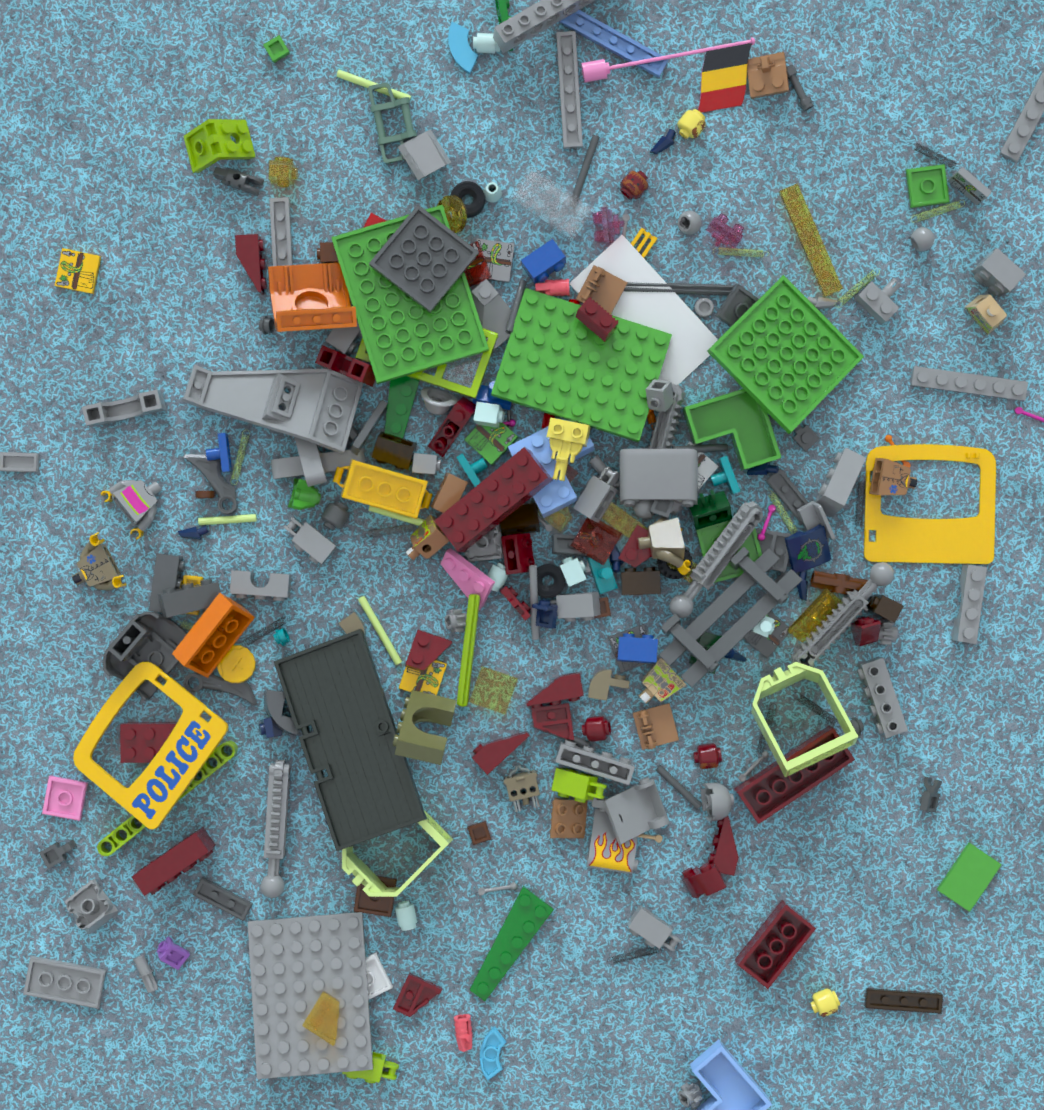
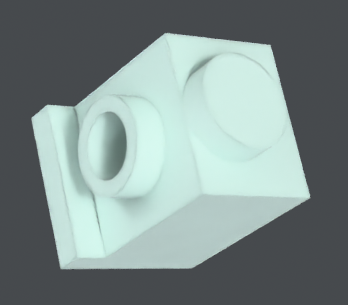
(764, 627)

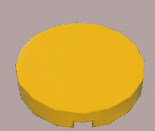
(237, 665)

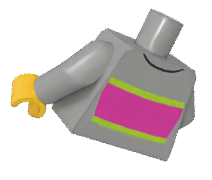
(136, 502)

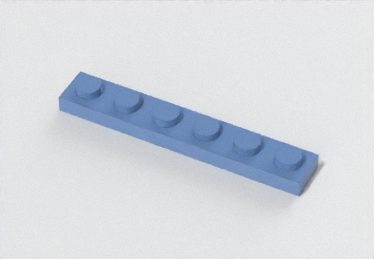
(614, 41)

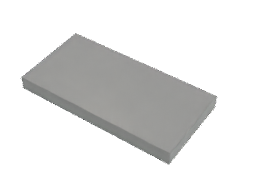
(64, 982)

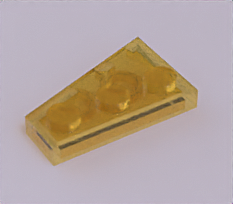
(814, 615)

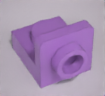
(172, 953)

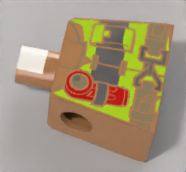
(427, 539)

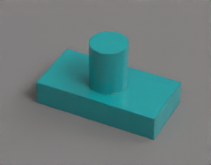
(473, 469)
(726, 476)
(602, 575)

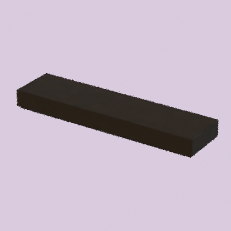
(903, 1000)

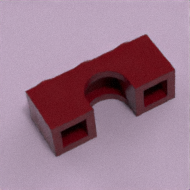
(346, 365)

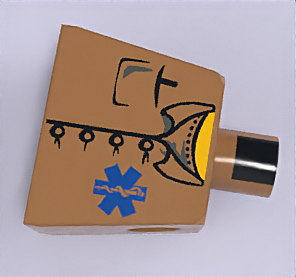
(891, 478)

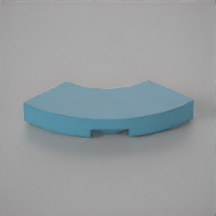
(460, 48)
(490, 1053)

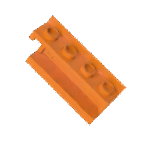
(310, 297)

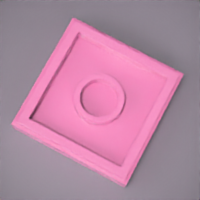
(65, 798)

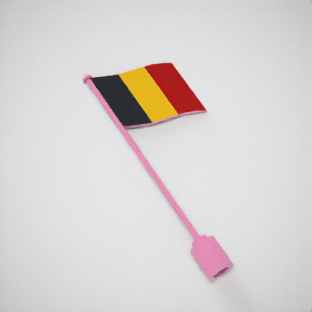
(721, 75)

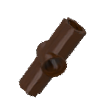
(836, 582)

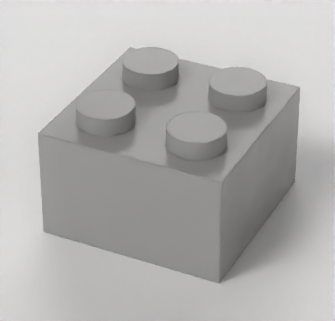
(997, 273)

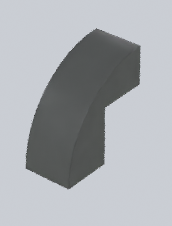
(274, 706)

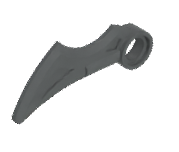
(212, 471)
(217, 683)

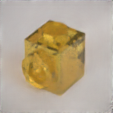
(282, 171)

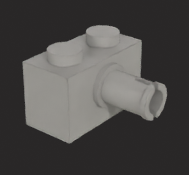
(878, 301)

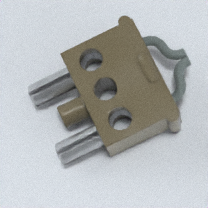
(519, 781)

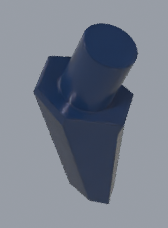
(664, 142)
(763, 469)
(193, 533)
(614, 559)
(803, 586)
(734, 655)

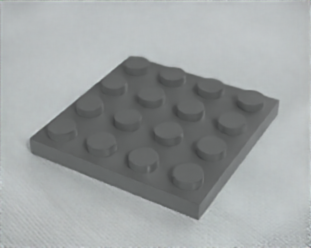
(424, 258)

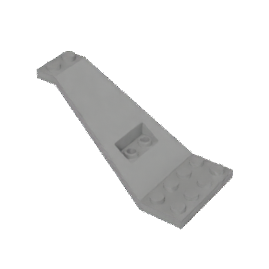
(315, 409)

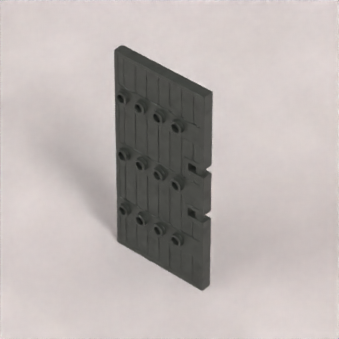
(353, 737)

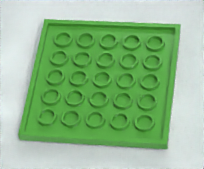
(785, 354)

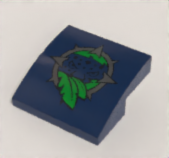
(808, 549)

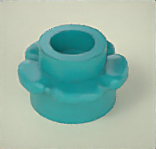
(281, 636)

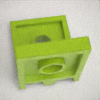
(217, 143)

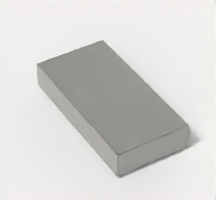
(19, 462)

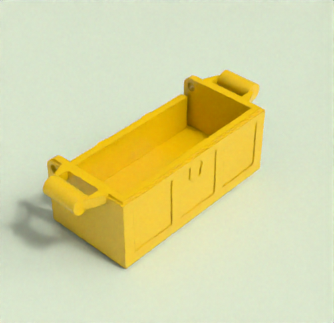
(383, 488)

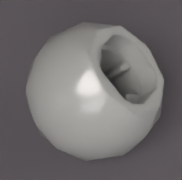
(689, 222)
(922, 239)

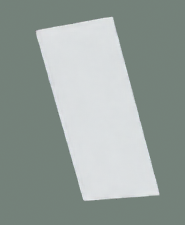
(654, 309)

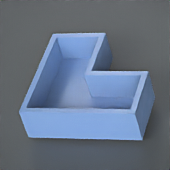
(557, 493)
(727, 1082)

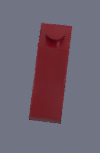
(494, 752)

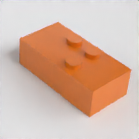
(213, 635)

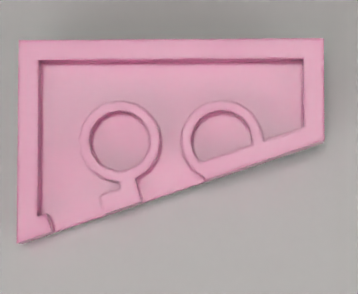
(467, 576)

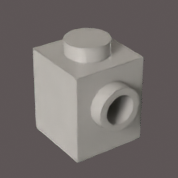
(659, 395)
(426, 464)

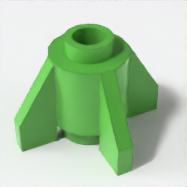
(303, 496)

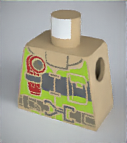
(986, 312)
(660, 682)

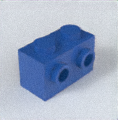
(544, 262)
(637, 649)

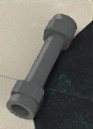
(805, 102)

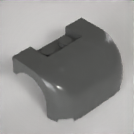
(144, 639)

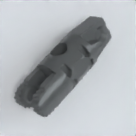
(230, 176)

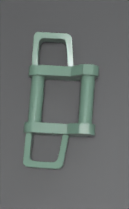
(377, 109)

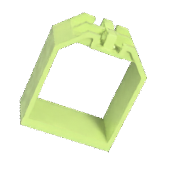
(781, 680)
(373, 885)

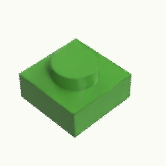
(276, 49)

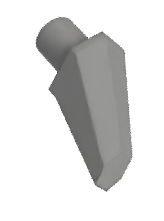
(821, 303)

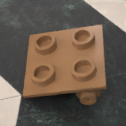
(603, 288)
(655, 726)
(568, 819)

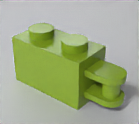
(577, 784)
(375, 1075)

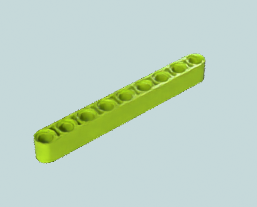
(129, 825)

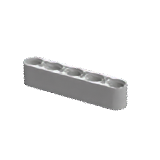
(311, 462)
(292, 466)

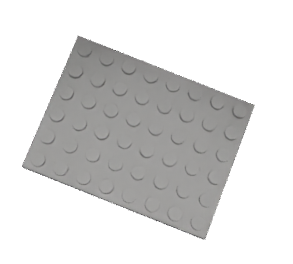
(289, 971)

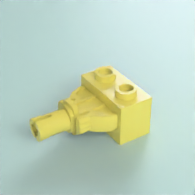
(567, 440)

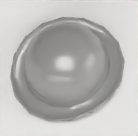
(437, 400)

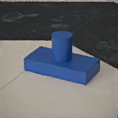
(484, 396)
(222, 453)

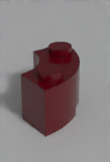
(703, 880)

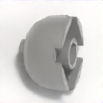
(716, 801)

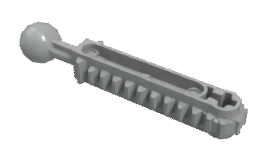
(662, 439)
(718, 557)
(880, 575)
(276, 827)

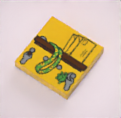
(77, 271)
(426, 681)

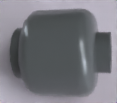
(335, 515)

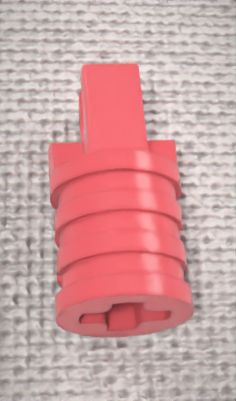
(554, 287)
(463, 1031)

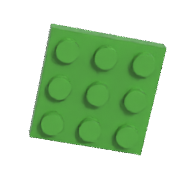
(707, 537)

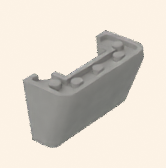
(658, 475)

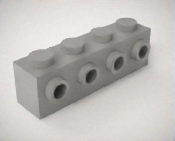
(882, 697)
(595, 763)

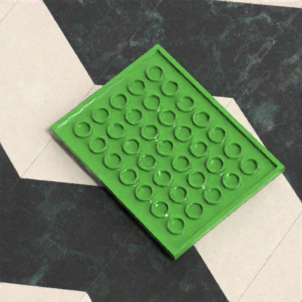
(394, 327)
(575, 375)

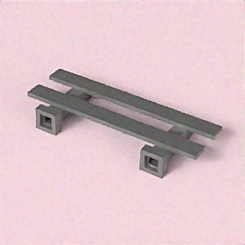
(687, 638)

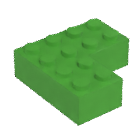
(742, 419)

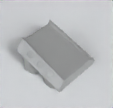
(424, 155)
(487, 547)
(91, 907)

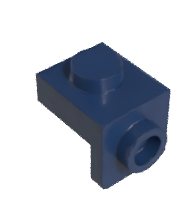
(546, 614)
(268, 729)

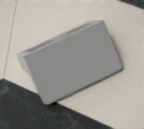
(813, 515)

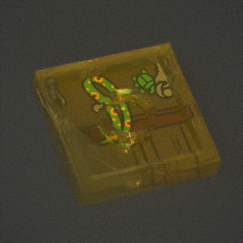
(493, 690)

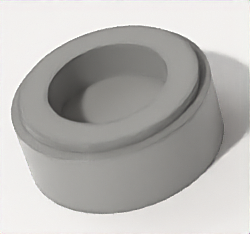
(704, 307)

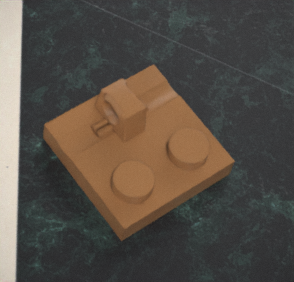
(767, 75)

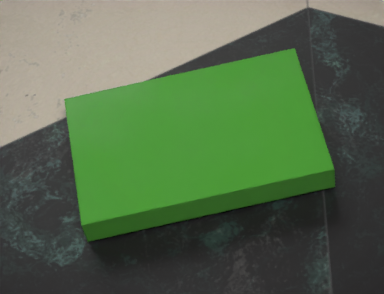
(969, 877)

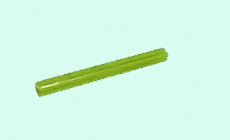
(468, 650)

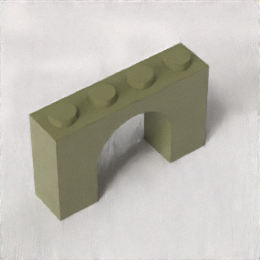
(416, 743)

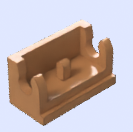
(448, 492)

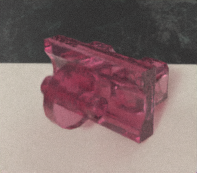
(605, 217)
(724, 233)

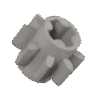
(455, 620)
(887, 633)
(690, 1095)

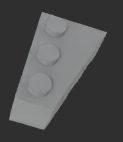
(839, 481)

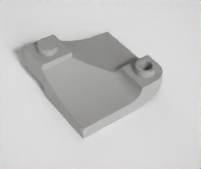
(491, 310)

